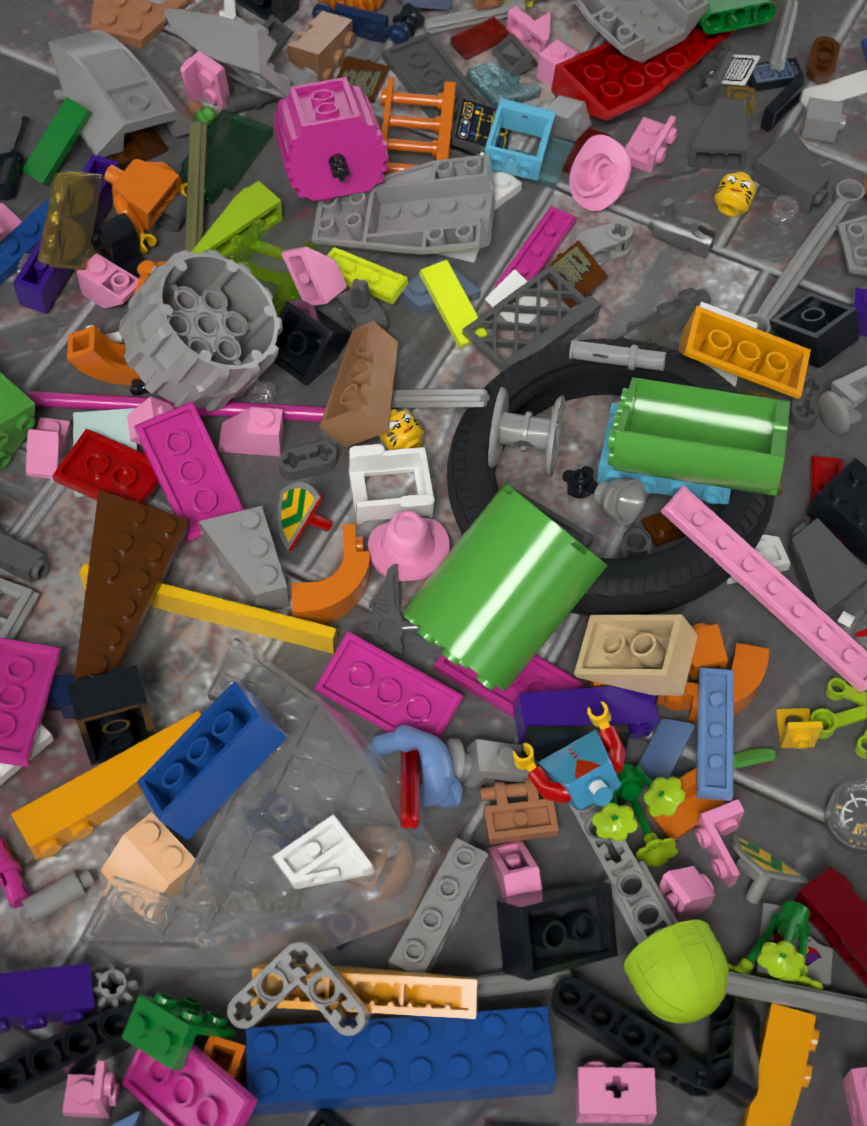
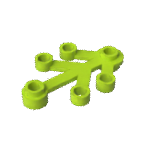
(834, 721)

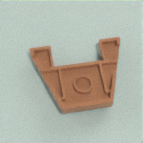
(132, 20)

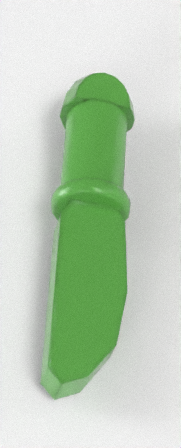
(752, 757)

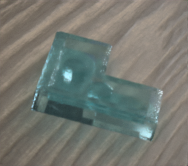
(553, 163)

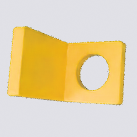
(797, 734)

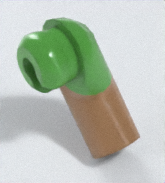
(202, 114)

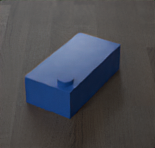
(211, 760)

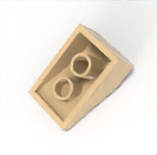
(638, 652)

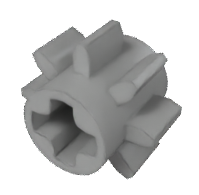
(105, 986)

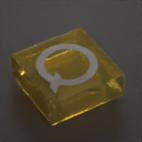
(742, 93)

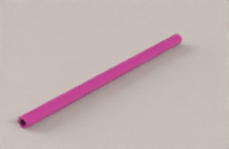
(113, 402)

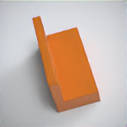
(687, 812)

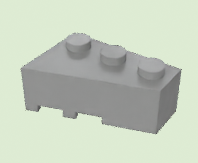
(248, 555)

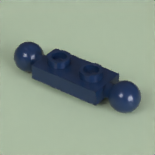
(367, 23)

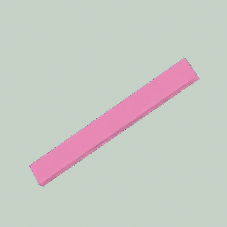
(768, 586)

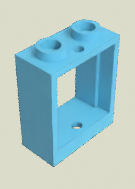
(510, 117)

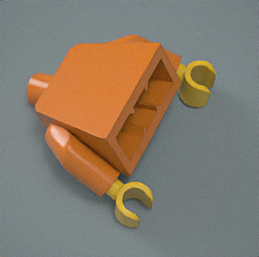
(144, 194)

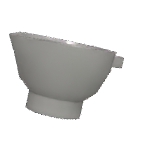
(621, 499)

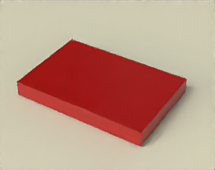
(106, 466)

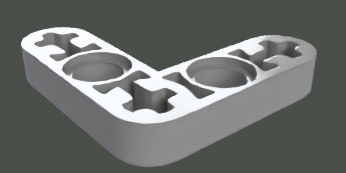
(293, 977)

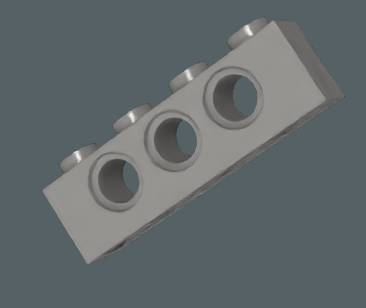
(440, 909)

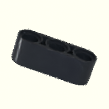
(734, 1052)

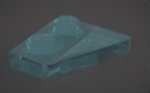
(497, 83)

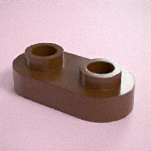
(823, 59)

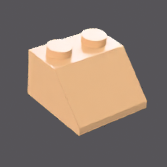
(150, 857)

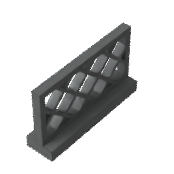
(563, 331)

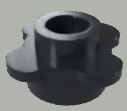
(409, 11)
(580, 489)

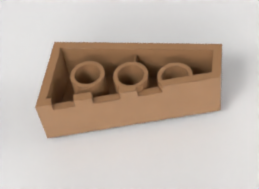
(362, 388)

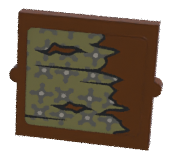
(366, 74)
(579, 270)

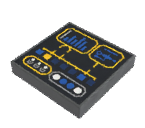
(474, 126)

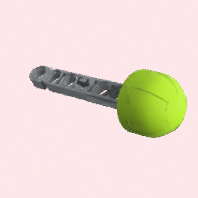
(678, 967)

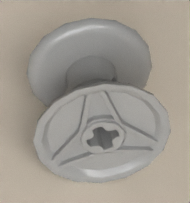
(525, 431)

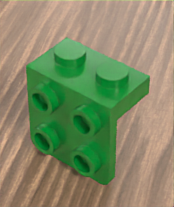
(169, 1027)

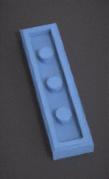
(715, 734)

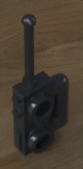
(11, 165)

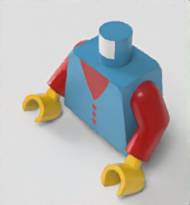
(582, 770)

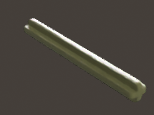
(195, 184)

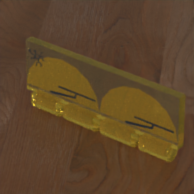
(70, 220)

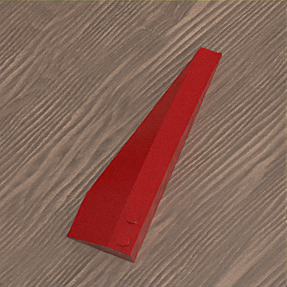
(617, 83)

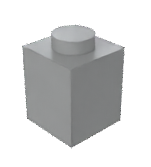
(570, 118)
(823, 119)

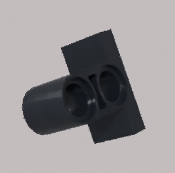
(119, 243)

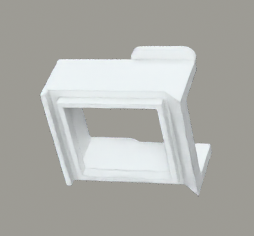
(373, 461)

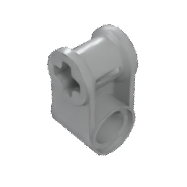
(604, 243)

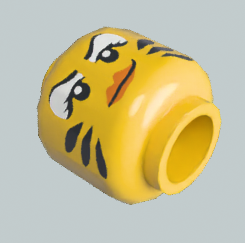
(735, 194)
(403, 431)

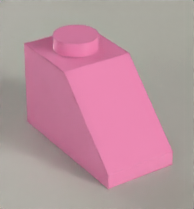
(553, 54)
(314, 275)
(253, 432)
(514, 869)
(687, 892)

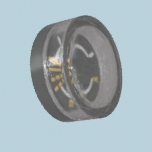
(847, 815)

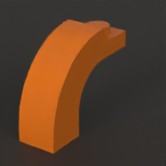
(99, 357)
(339, 593)
(749, 669)

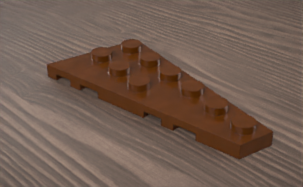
(125, 571)

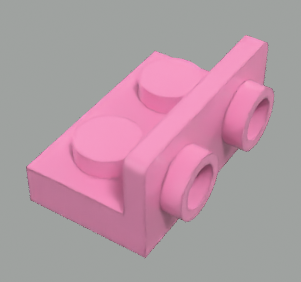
(205, 79)
(650, 143)

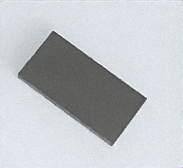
(424, 68)

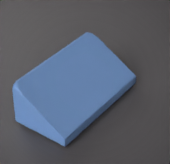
(666, 748)

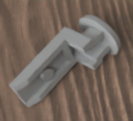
(838, 404)
(485, 760)

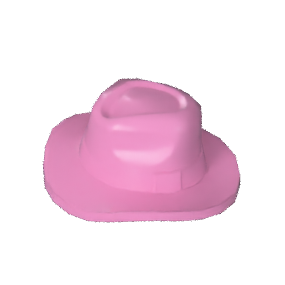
(599, 173)
(409, 542)

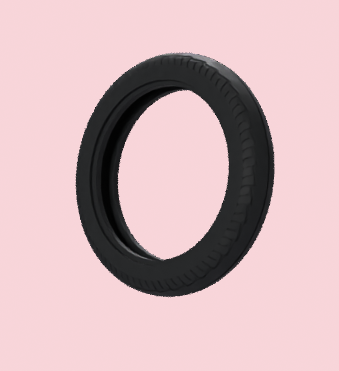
(626, 585)

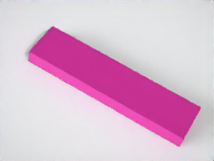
(541, 244)

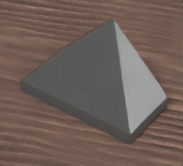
(514, 55)

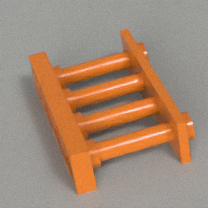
(441, 124)

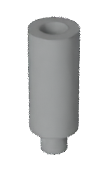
(57, 895)

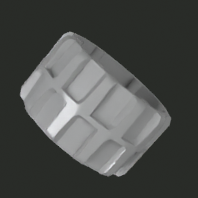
(207, 335)

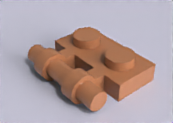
(520, 819)

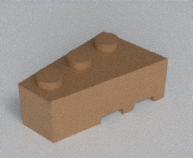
(323, 45)

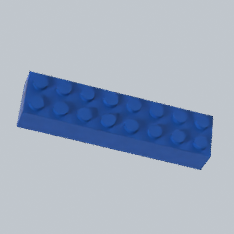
(400, 1061)

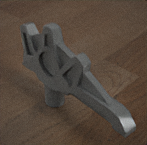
(386, 623)

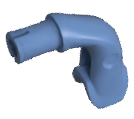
(438, 772)

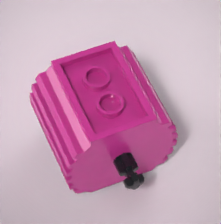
(329, 140)

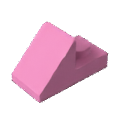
(530, 33)
(46, 447)

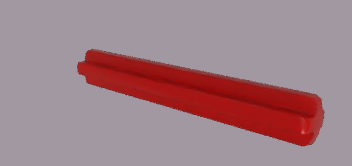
(410, 790)

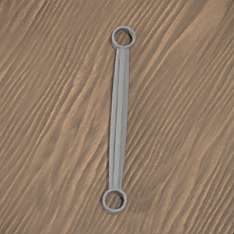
(808, 252)

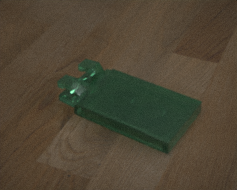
(230, 151)

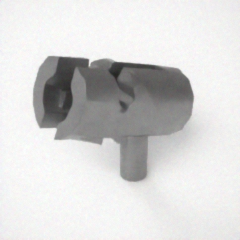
(682, 230)

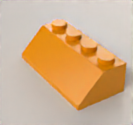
(745, 351)

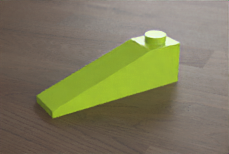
(250, 206)

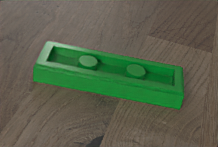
(57, 141)

